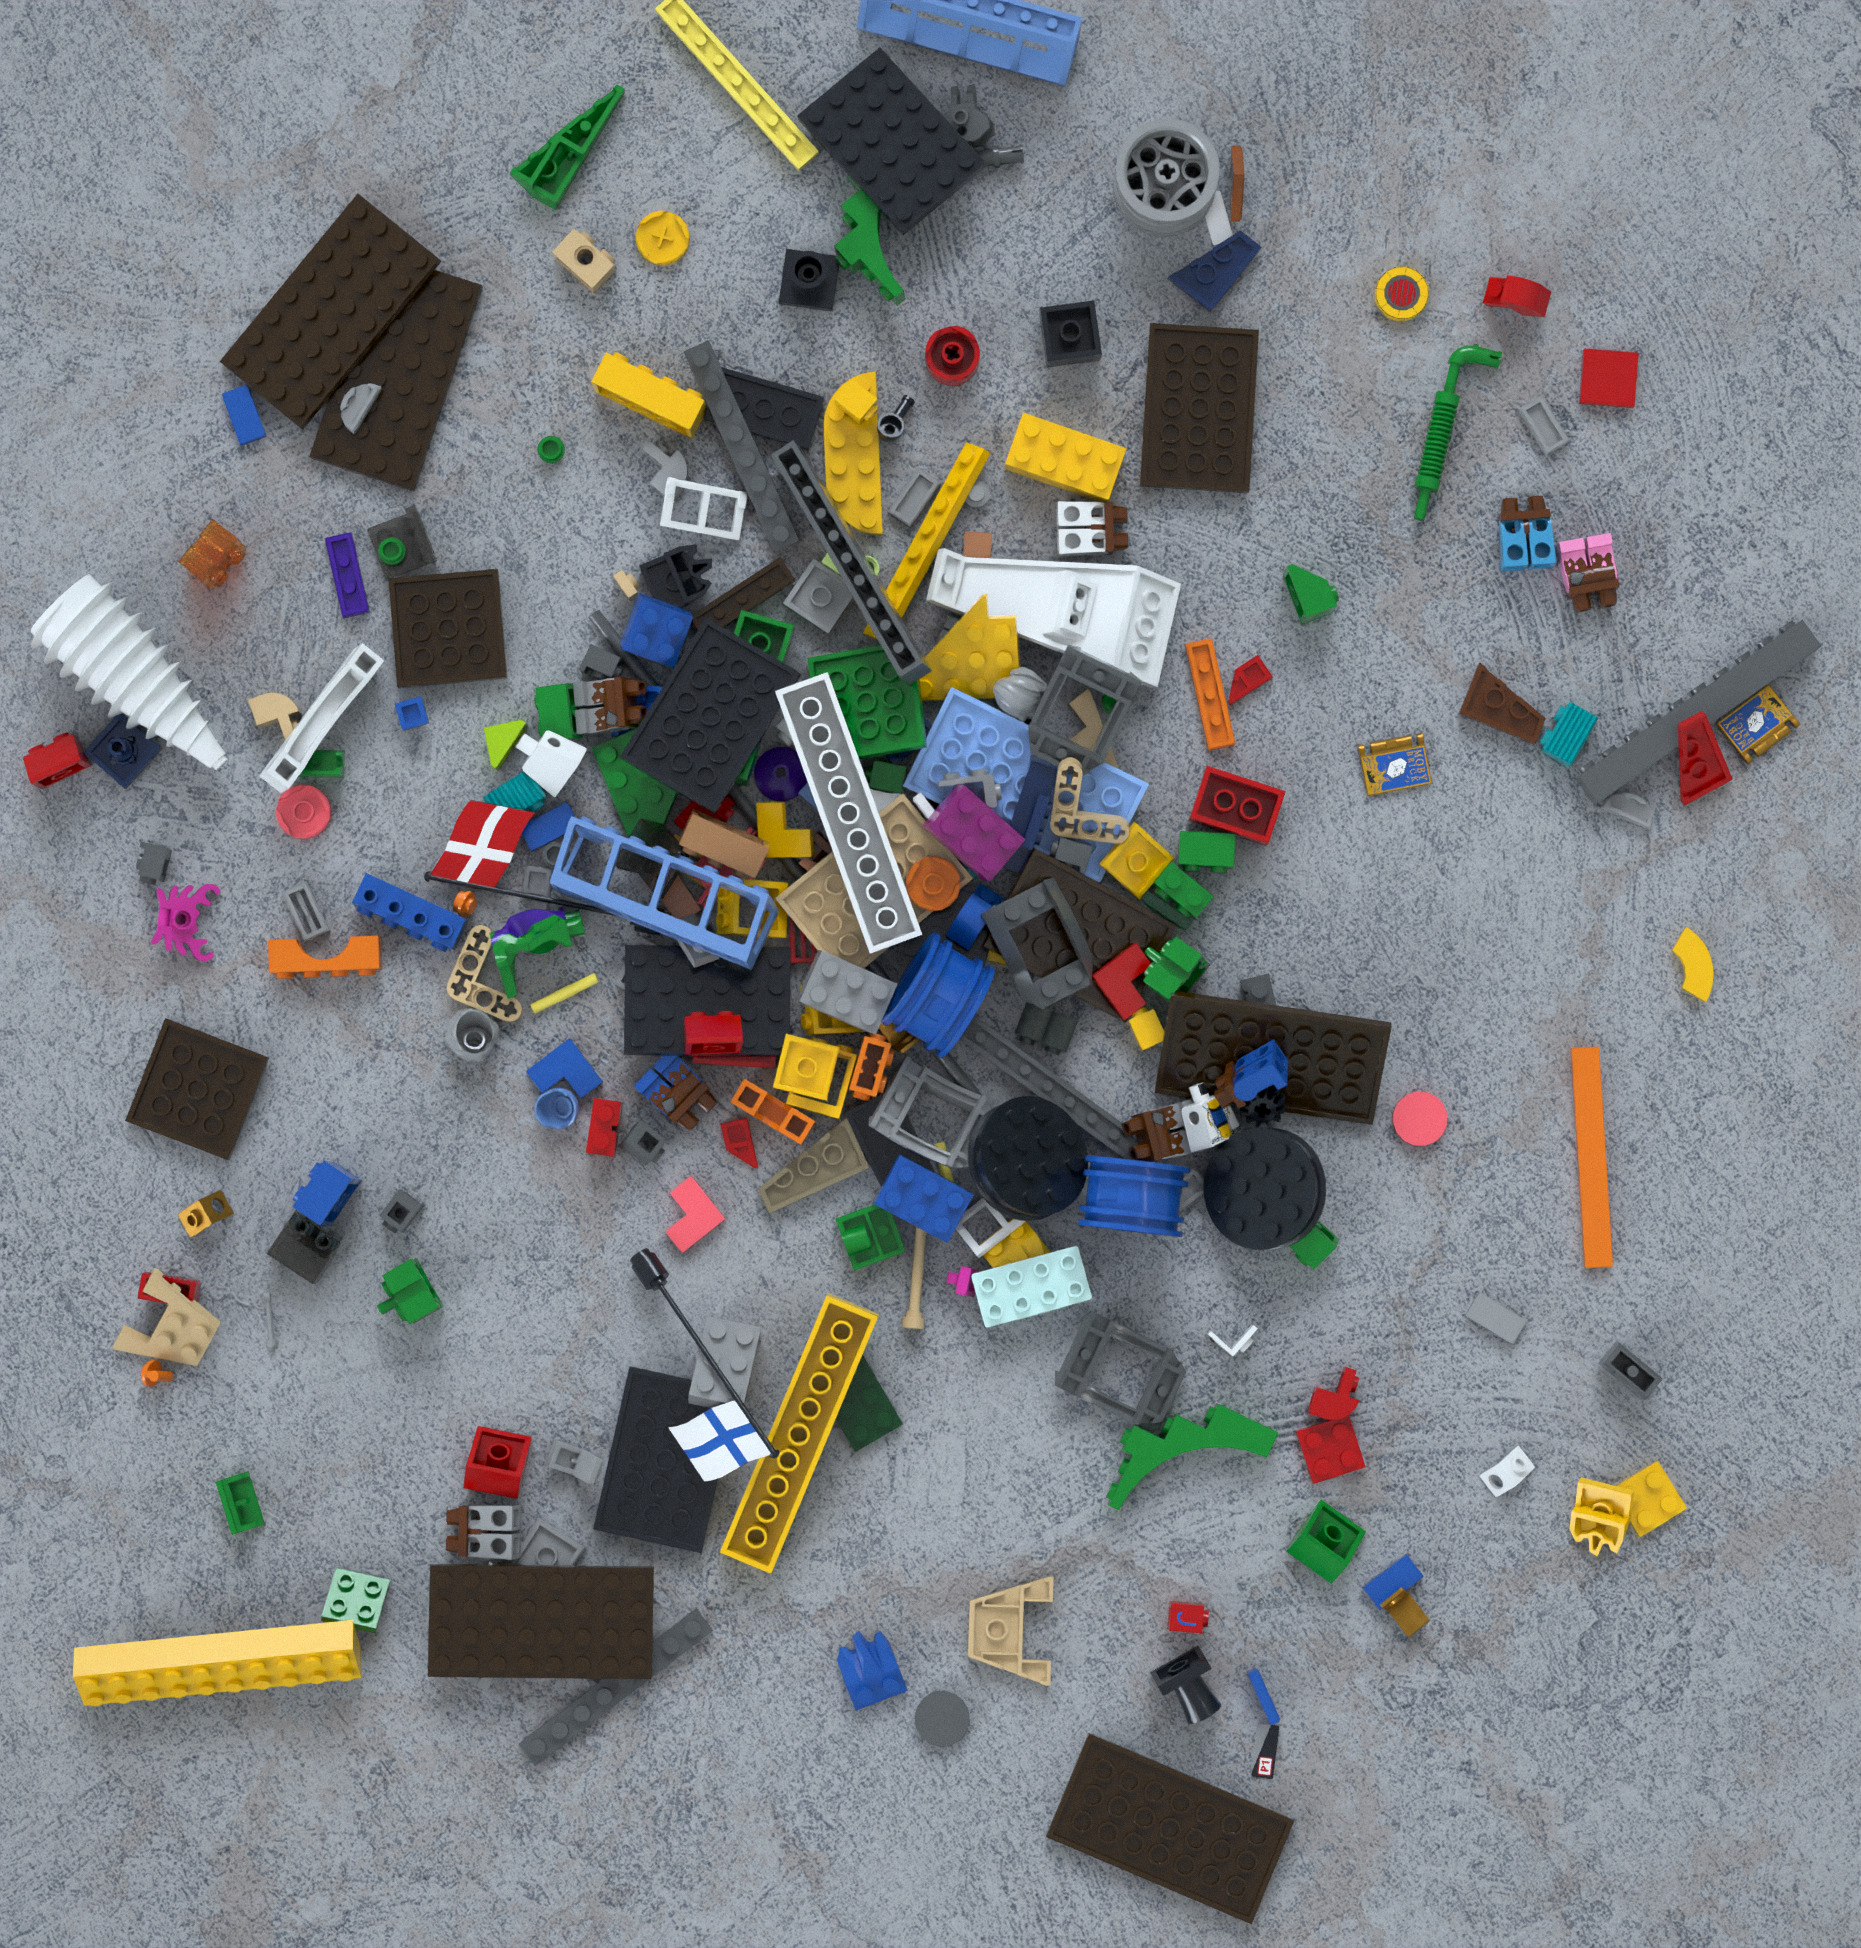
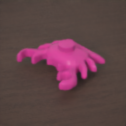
(178, 919)

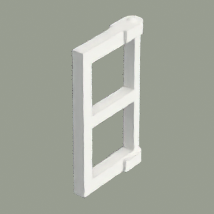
(740, 504)
(1007, 1228)

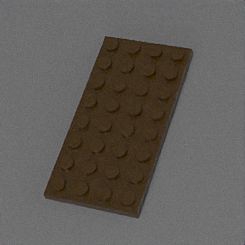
(330, 311)
(415, 369)
(1331, 1057)
(540, 1621)
(1170, 1828)

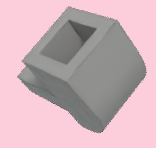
(670, 467)

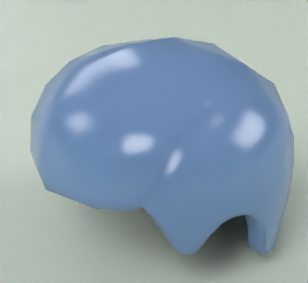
(557, 1108)

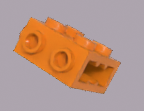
(869, 1067)

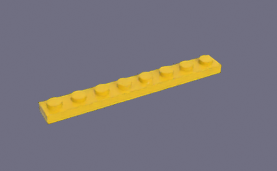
(934, 528)

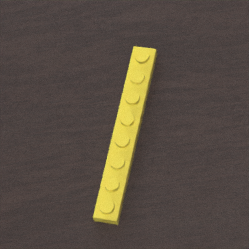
(737, 82)

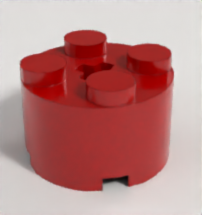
(948, 341)

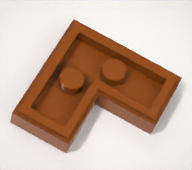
(1237, 183)

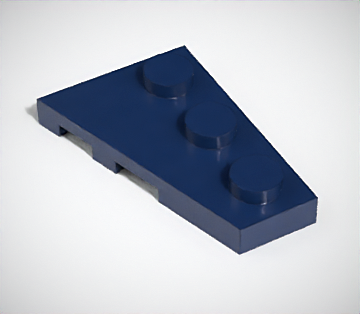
(1216, 271)

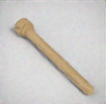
(914, 1317)

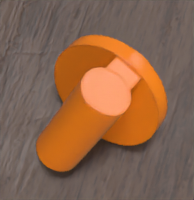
(152, 1373)

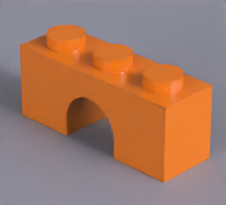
(773, 1112)

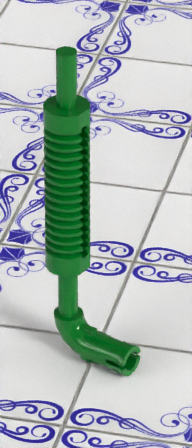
(1442, 421)

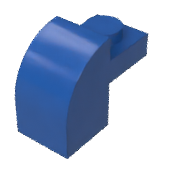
(969, 922)

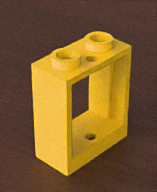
(728, 916)
(823, 1108)

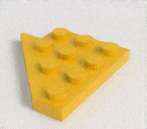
(972, 655)

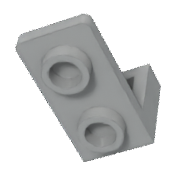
(991, 791)
(574, 1461)

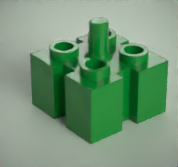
(1175, 970)
(410, 1292)

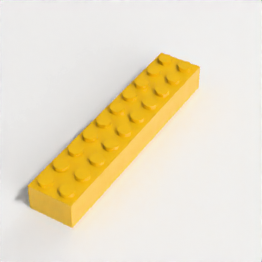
(799, 1432)
(217, 1663)

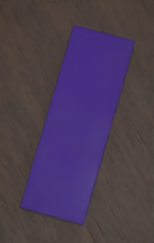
(347, 575)

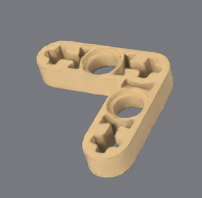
(1070, 811)
(473, 987)

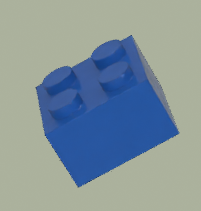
(656, 630)

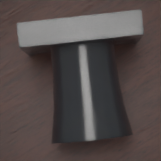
(812, 292)
(1185, 1678)

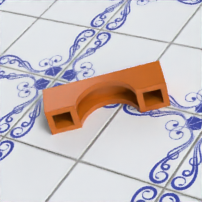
(289, 958)

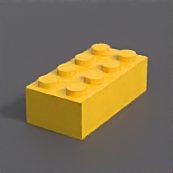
(649, 395)
(1065, 458)

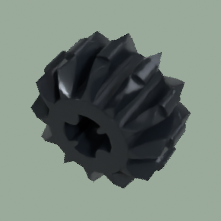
(1272, 1109)

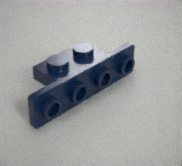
(1030, 811)

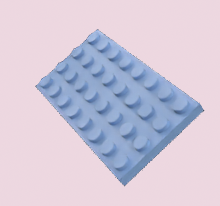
(978, 736)

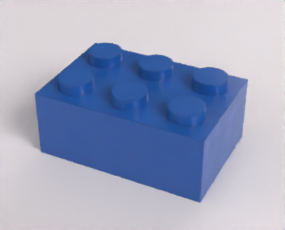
(325, 1193)
(923, 1198)

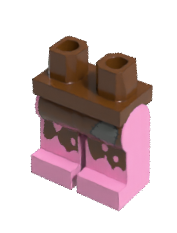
(1588, 571)

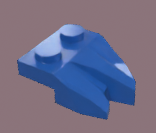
(870, 1670)

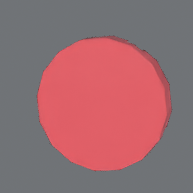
(303, 811)
(1419, 1118)

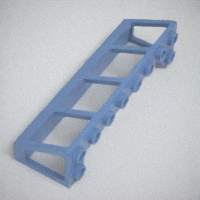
(1010, 17)
(649, 915)

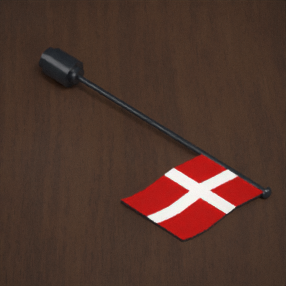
(483, 849)

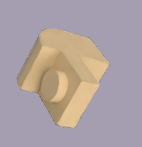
(275, 708)

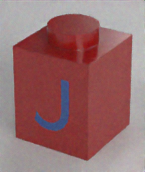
(1187, 1617)

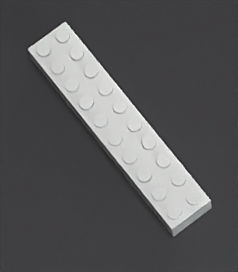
(848, 812)

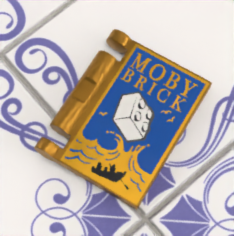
(1758, 724)
(1394, 765)

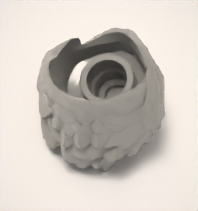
(1019, 693)
(471, 1034)

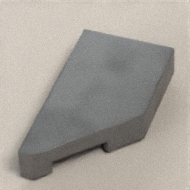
(537, 882)

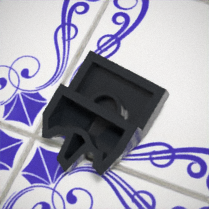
(677, 576)

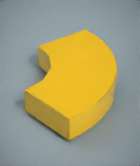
(1696, 964)

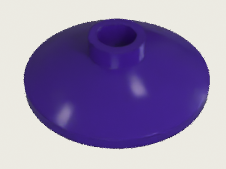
(779, 788)

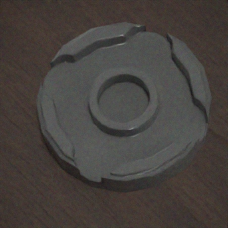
(942, 1718)

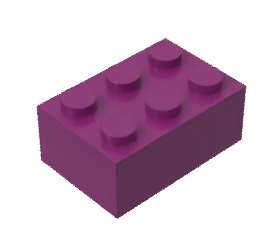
(973, 832)

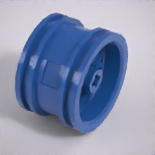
(938, 995)
(1133, 1196)

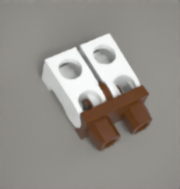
(1088, 528)

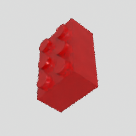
(1236, 805)

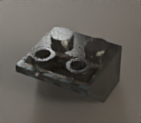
(305, 1247)

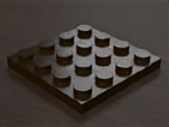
(447, 628)
(197, 1089)

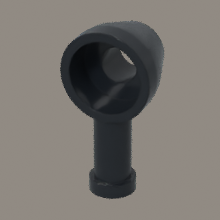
(894, 421)

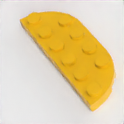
(854, 463)

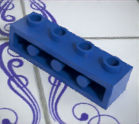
(410, 912)

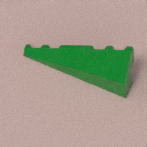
(555, 165)

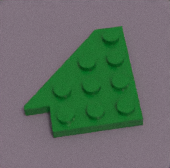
(632, 790)

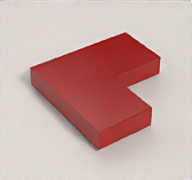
(1116, 979)

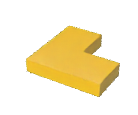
(782, 841)

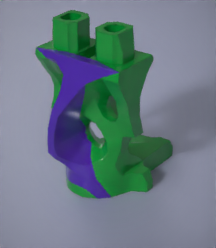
(532, 932)

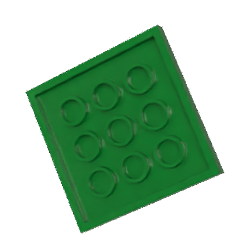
(875, 702)

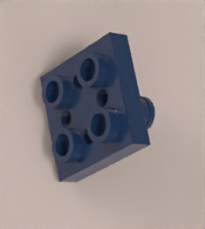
(120, 748)

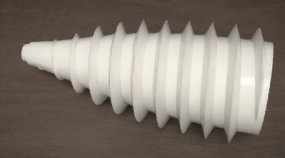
(123, 667)

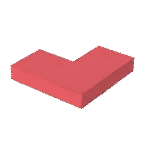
(700, 1218)

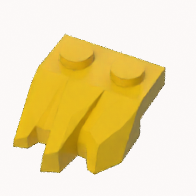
(1017, 1246)
(1601, 1514)

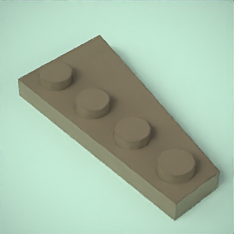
(820, 1166)

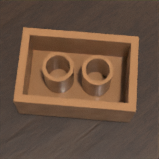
(723, 844)

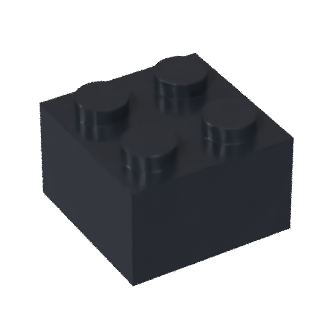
(1070, 333)

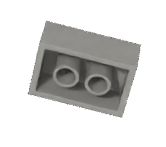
(846, 992)
(734, 1351)

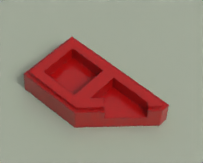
(1248, 678)
(739, 1140)

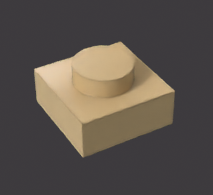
(627, 584)

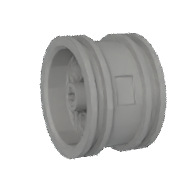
(1166, 177)

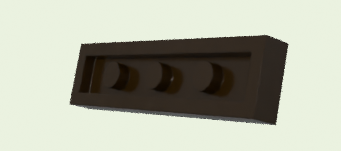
(746, 595)

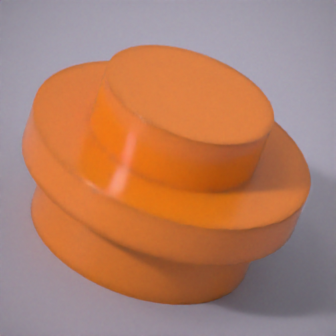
(465, 903)

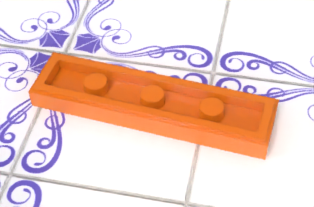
(1210, 694)

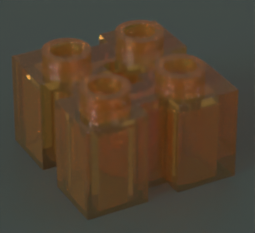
(213, 555)

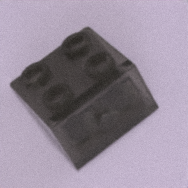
(411, 531)
(653, 835)

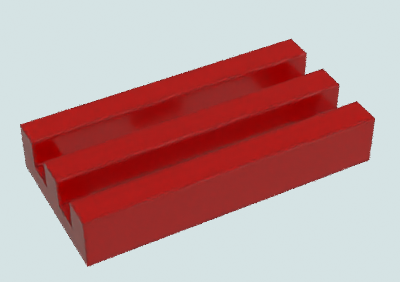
(803, 960)

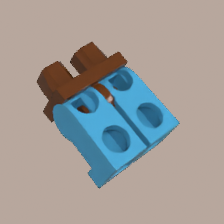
(1522, 526)

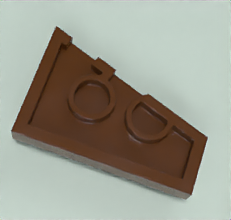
(1500, 708)

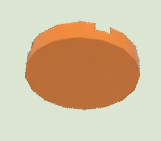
(933, 883)

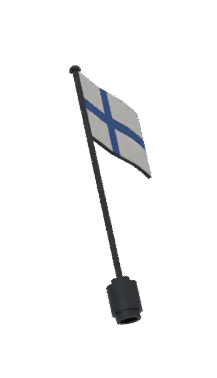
(725, 1434)

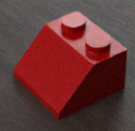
(55, 761)
(712, 1033)
(497, 1462)

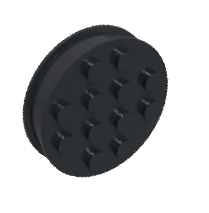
(1027, 1158)
(1264, 1188)

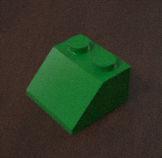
(1310, 594)
(1326, 1541)

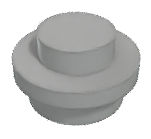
(978, 495)

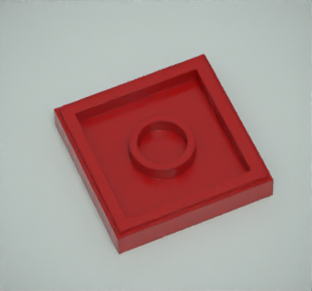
(1608, 378)

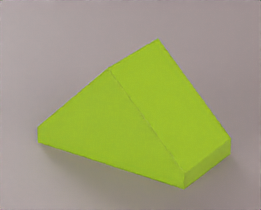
(502, 740)

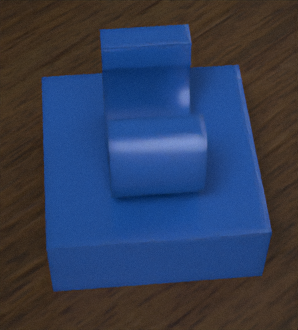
(412, 713)

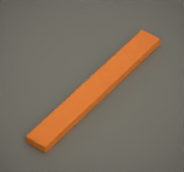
(1591, 1157)

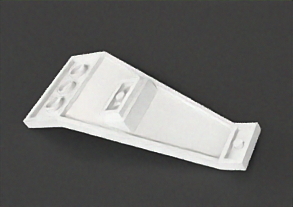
(1118, 617)

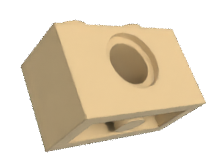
(590, 275)

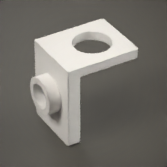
(1241, 1344)
(1510, 1469)

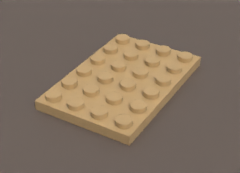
(821, 901)

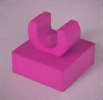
(963, 1281)

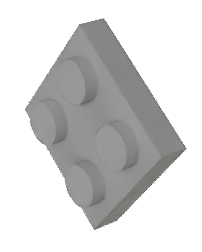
(819, 596)

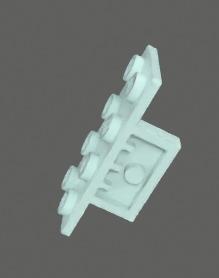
(1031, 1286)

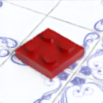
(1330, 1449)

